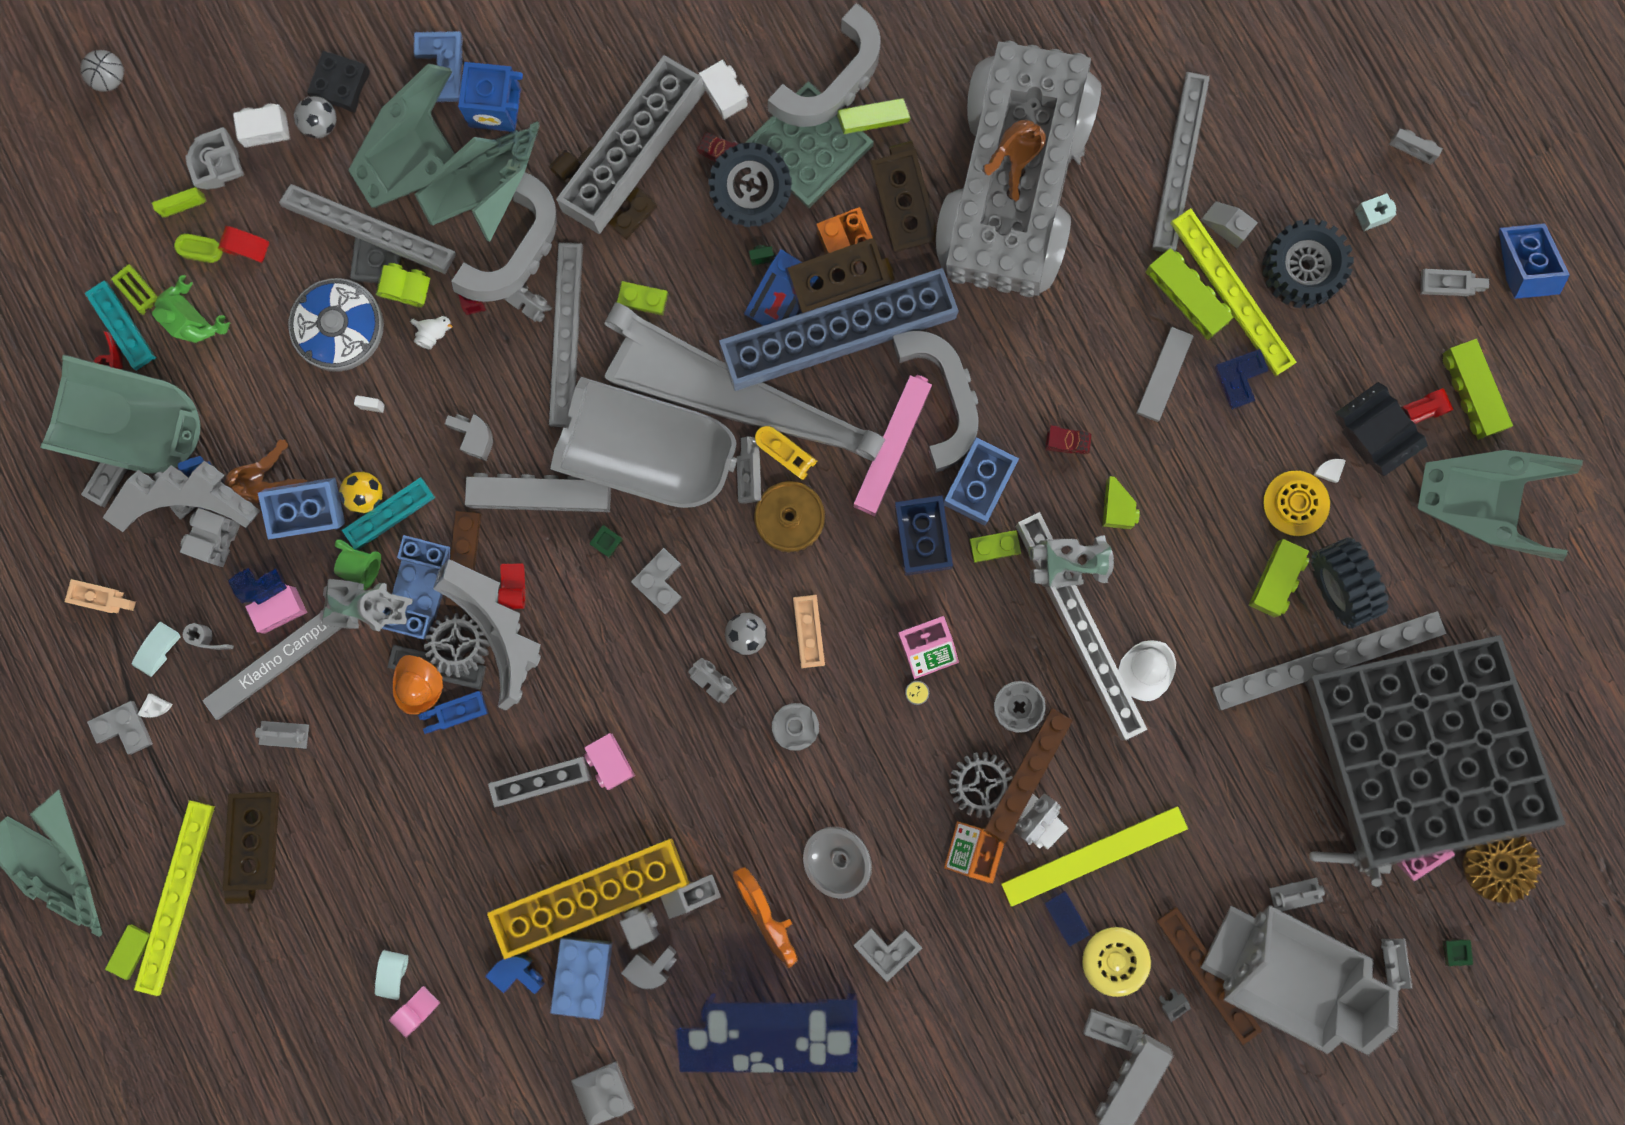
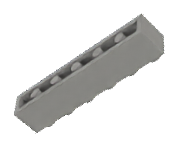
(536, 494)

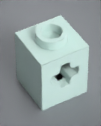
(1368, 214)

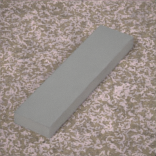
(1164, 374)

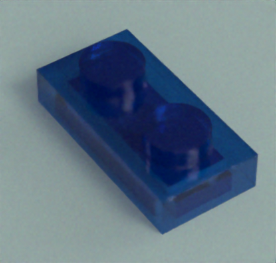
(1066, 918)

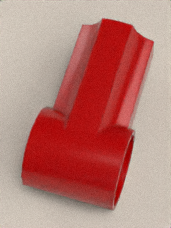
(1431, 405)

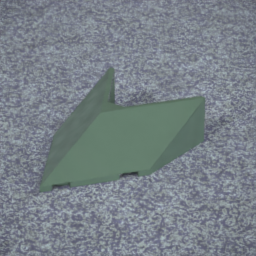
(482, 183)
(49, 867)

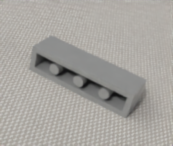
(540, 782)
(1135, 1084)

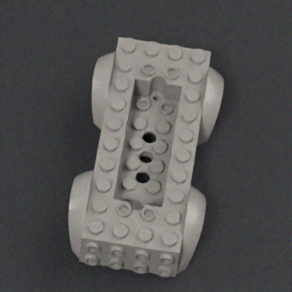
(979, 228)

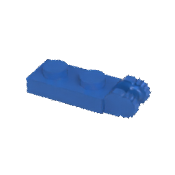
(456, 712)

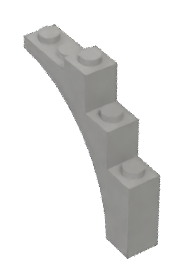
(174, 488)
(500, 625)

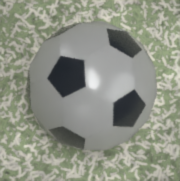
(315, 117)
(746, 633)

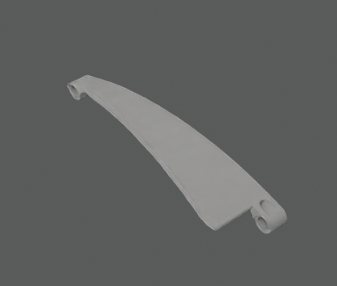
(682, 374)

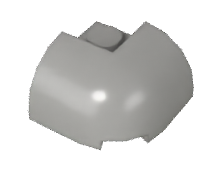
(213, 160)

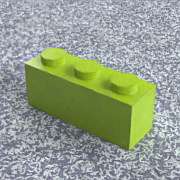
(1279, 578)

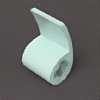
(389, 974)

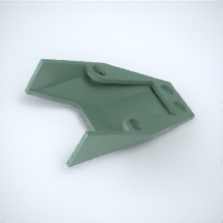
(406, 145)
(1485, 495)

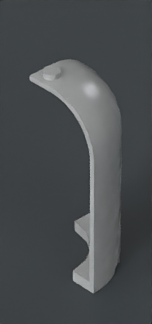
(644, 446)

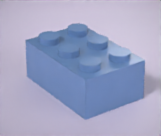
(980, 481)
(301, 508)
(581, 977)

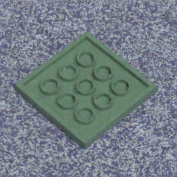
(813, 153)

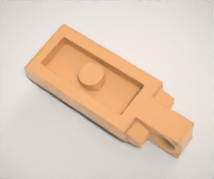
(97, 597)

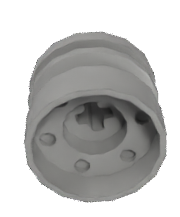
(1033, 708)

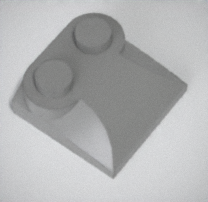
(603, 1094)

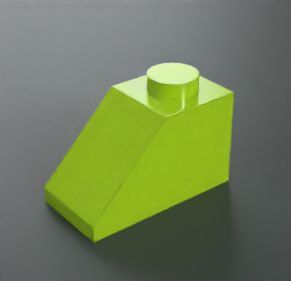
(1119, 506)

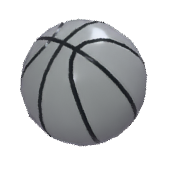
(102, 70)

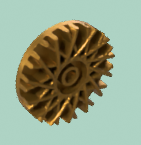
(785, 499)
(1515, 876)

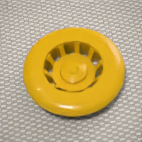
(1297, 503)

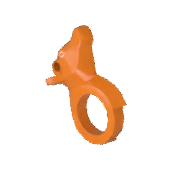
(773, 931)

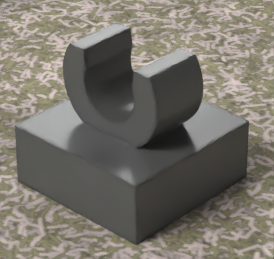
(1175, 1007)

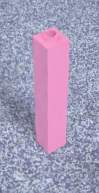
(896, 439)

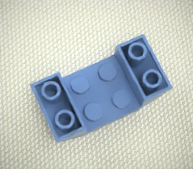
(416, 581)

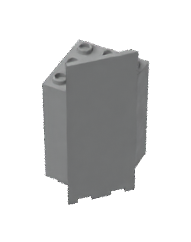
(1302, 981)

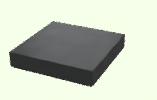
(369, 260)

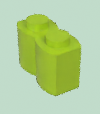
(403, 285)

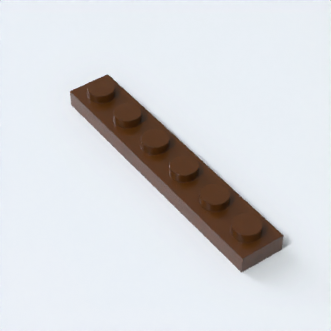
(1027, 776)
(1193, 955)

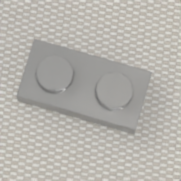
(1422, 149)
(103, 483)

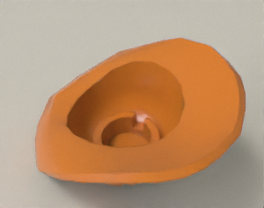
(416, 685)

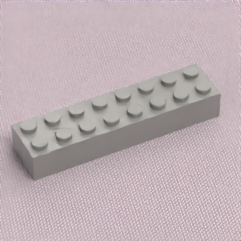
(631, 144)

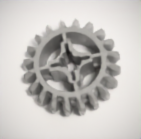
(438, 644)
(1002, 780)

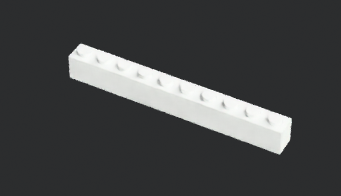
(1087, 641)

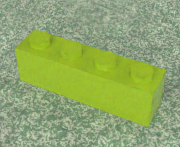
(1189, 293)
(1476, 389)

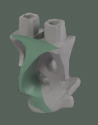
(1055, 563)
(349, 602)

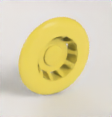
(1116, 961)

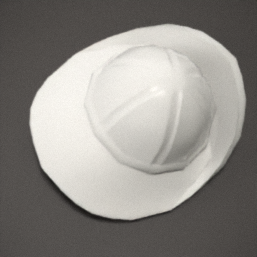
(1148, 669)

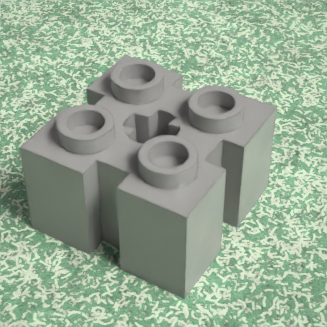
(209, 537)

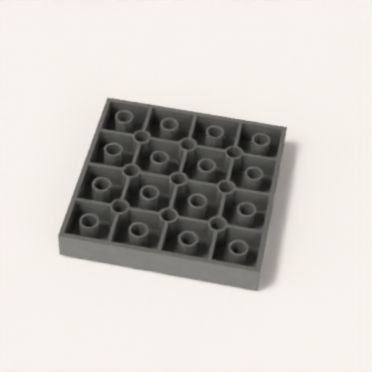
(1433, 753)

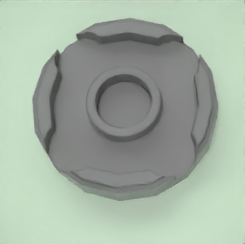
(795, 726)

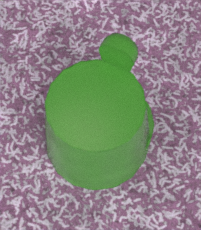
(357, 565)

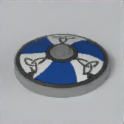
(336, 324)

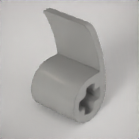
(204, 639)

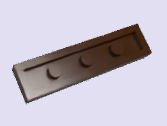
(465, 542)

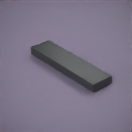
(474, 679)

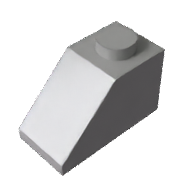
(1229, 222)
(690, 896)

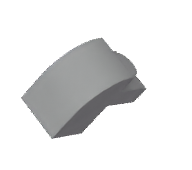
(477, 438)
(645, 973)

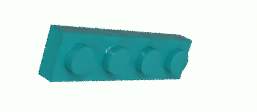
(120, 325)
(388, 513)

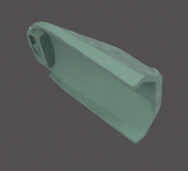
(121, 418)

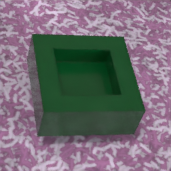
(761, 255)
(606, 541)
(1458, 952)

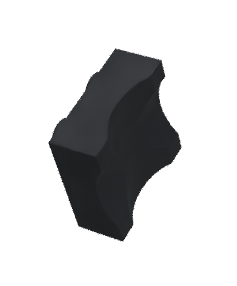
(339, 80)

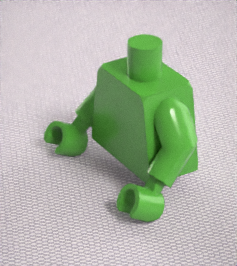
(181, 317)

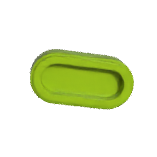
(198, 248)

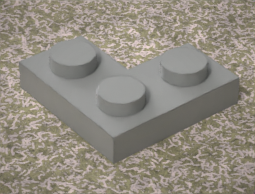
(653, 579)
(122, 722)
(890, 958)

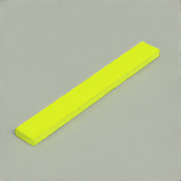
(1233, 292)
(1094, 856)
(174, 898)

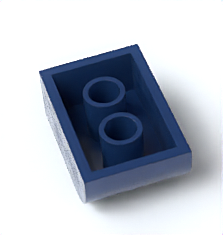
(923, 535)

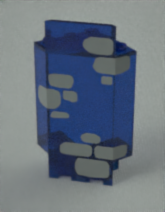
(773, 1037)

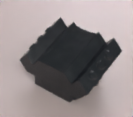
(1380, 429)

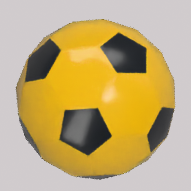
(361, 492)

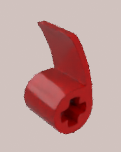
(243, 243)
(115, 357)
(512, 586)

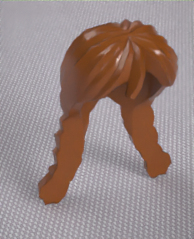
(1022, 144)
(248, 479)

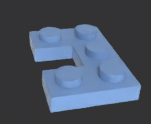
(448, 51)

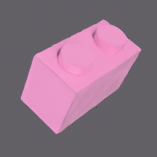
(277, 610)
(608, 761)

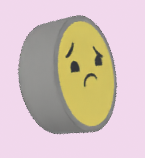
(917, 692)

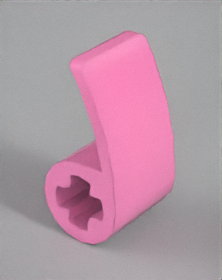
(414, 1012)

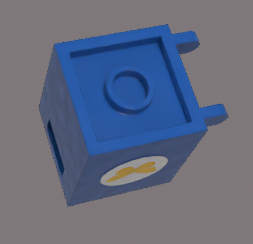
(490, 96)

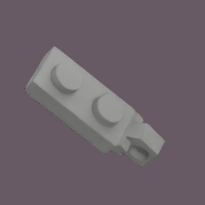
(1451, 282)
(749, 471)
(1112, 1030)

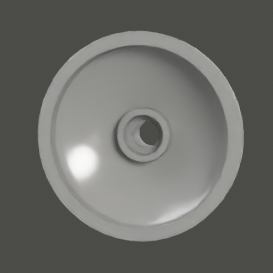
(829, 870)

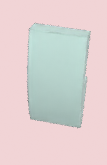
(153, 650)

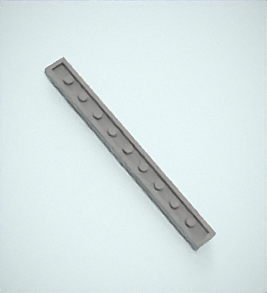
(1328, 660)

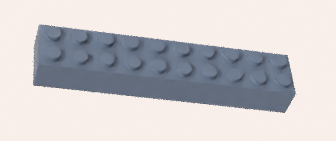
(838, 329)

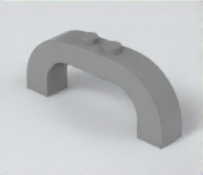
(819, 109)
(525, 261)
(934, 348)

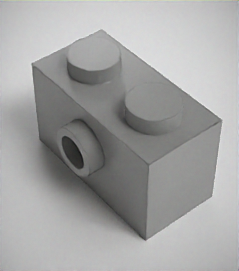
(639, 926)

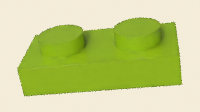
(642, 298)
(995, 546)

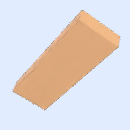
(808, 631)

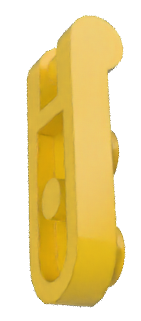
(784, 450)

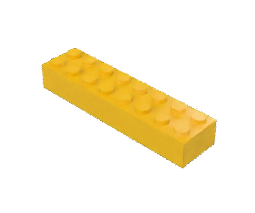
(588, 898)

